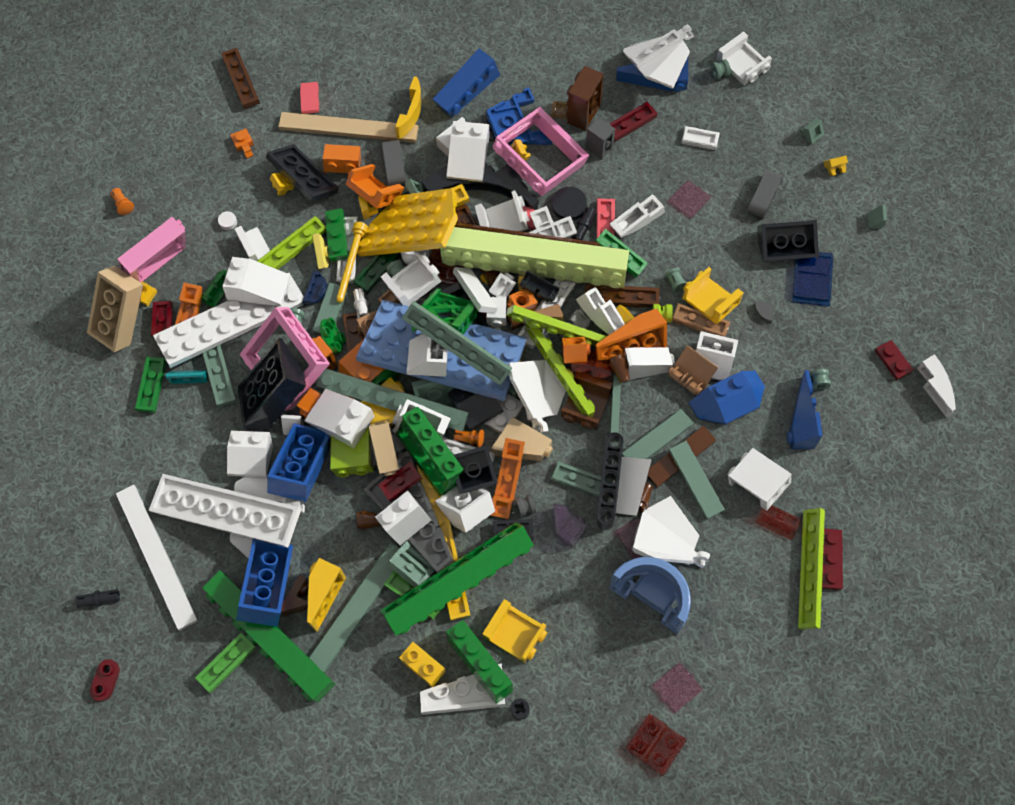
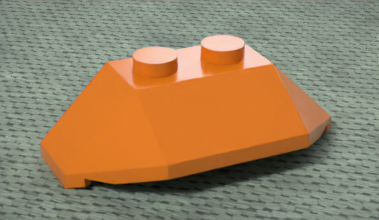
(350, 366)

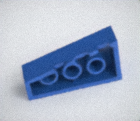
(467, 83)

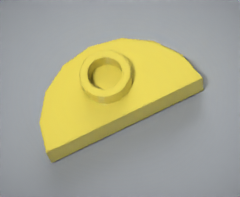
(321, 251)

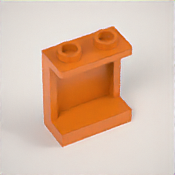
(370, 188)

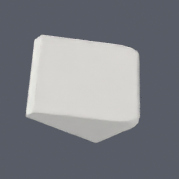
(288, 421)

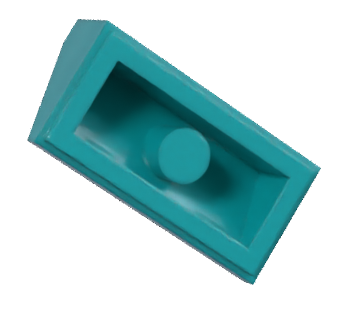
(187, 376)

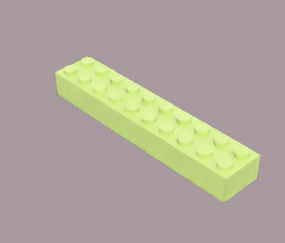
(540, 256)

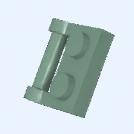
(408, 567)

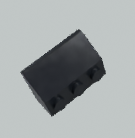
(788, 240)

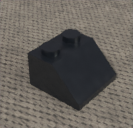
(479, 407)
(477, 470)

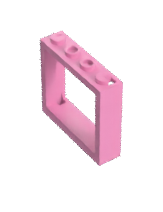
(556, 135)
(154, 250)
(300, 338)

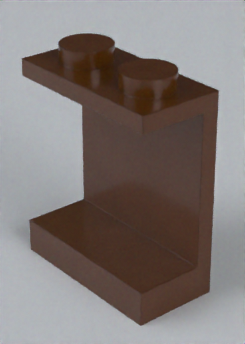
(595, 390)

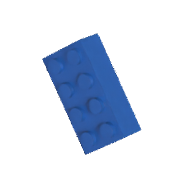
(298, 463)
(264, 583)

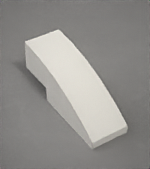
(638, 216)
(600, 312)
(938, 384)

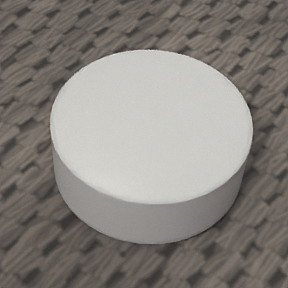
(227, 220)

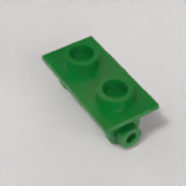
(215, 290)

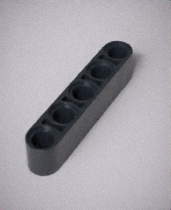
(606, 489)

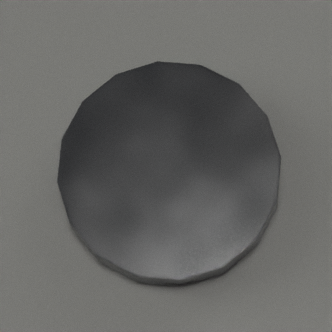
(569, 202)

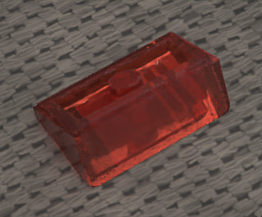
(779, 521)

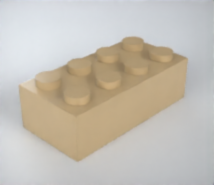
(114, 308)

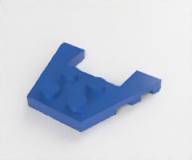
(509, 113)

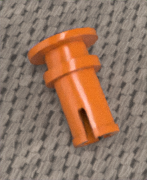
(122, 203)
(470, 437)

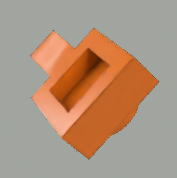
(243, 142)

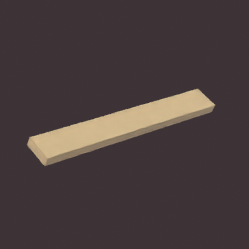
(343, 127)

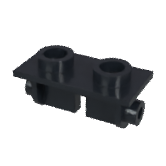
(545, 289)

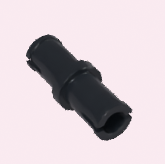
(584, 224)
(97, 598)

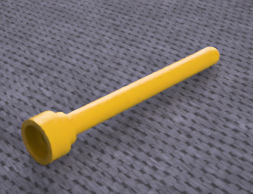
(359, 230)

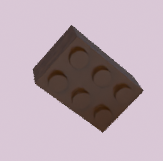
(584, 97)

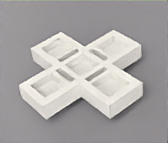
(545, 226)

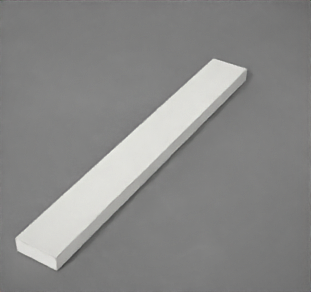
(157, 558)

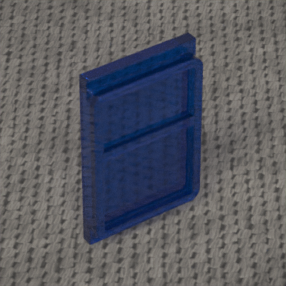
(813, 280)

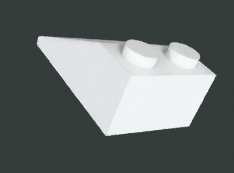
(468, 151)
(255, 282)
(340, 417)

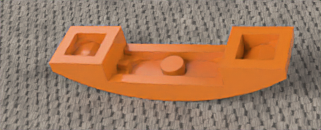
(190, 302)
(508, 477)

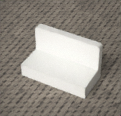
(252, 242)

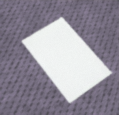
(631, 484)

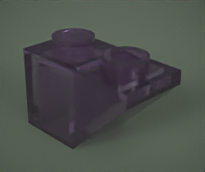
(567, 527)

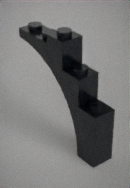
(502, 182)

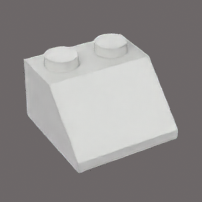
(249, 453)
(466, 509)

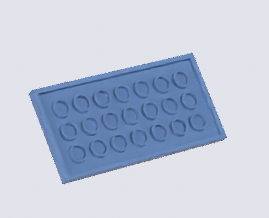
(388, 348)

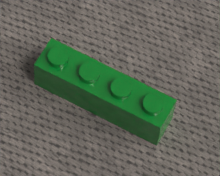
(479, 661)

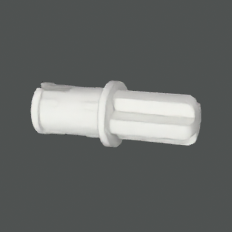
(360, 303)

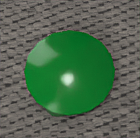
(331, 335)

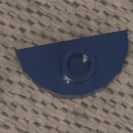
(316, 289)

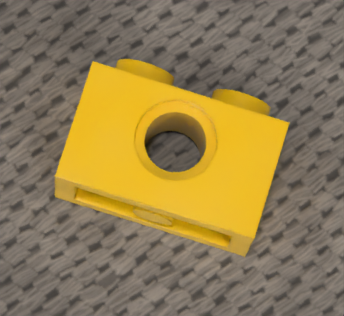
(422, 664)

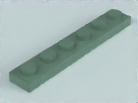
(456, 343)

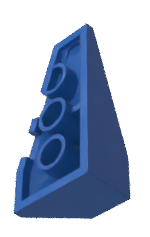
(632, 75)
(805, 424)

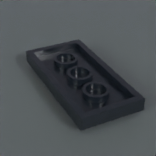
(302, 172)

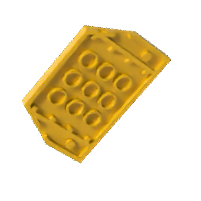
(412, 224)

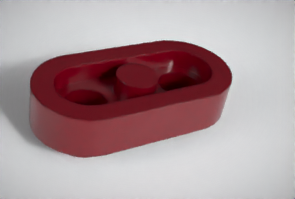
(104, 680)

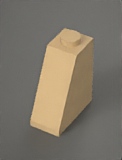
(536, 444)
(384, 447)

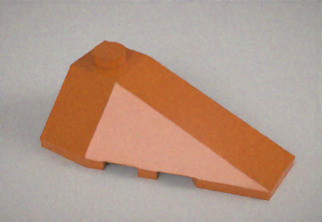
(643, 331)

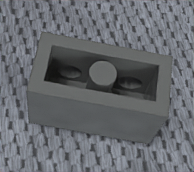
(600, 137)

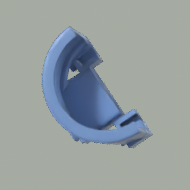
(657, 587)

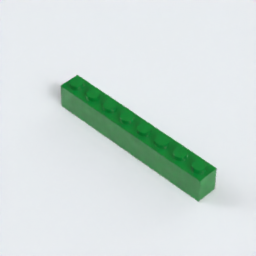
(457, 578)
(272, 640)

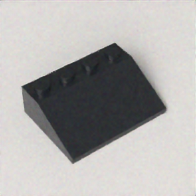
(270, 388)

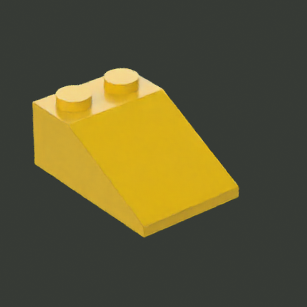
(324, 585)

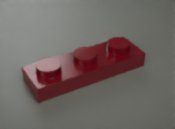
(633, 120)
(832, 560)

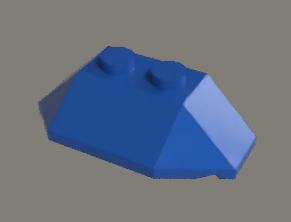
(729, 398)

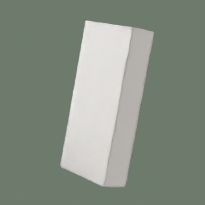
(700, 138)

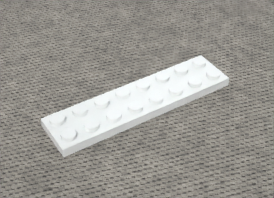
(218, 326)
(225, 510)

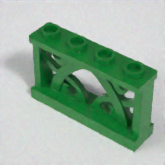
(461, 309)
(429, 451)

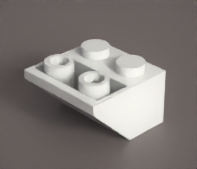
(719, 351)
(426, 357)

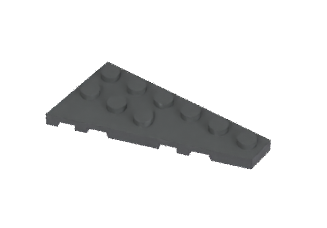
(430, 538)

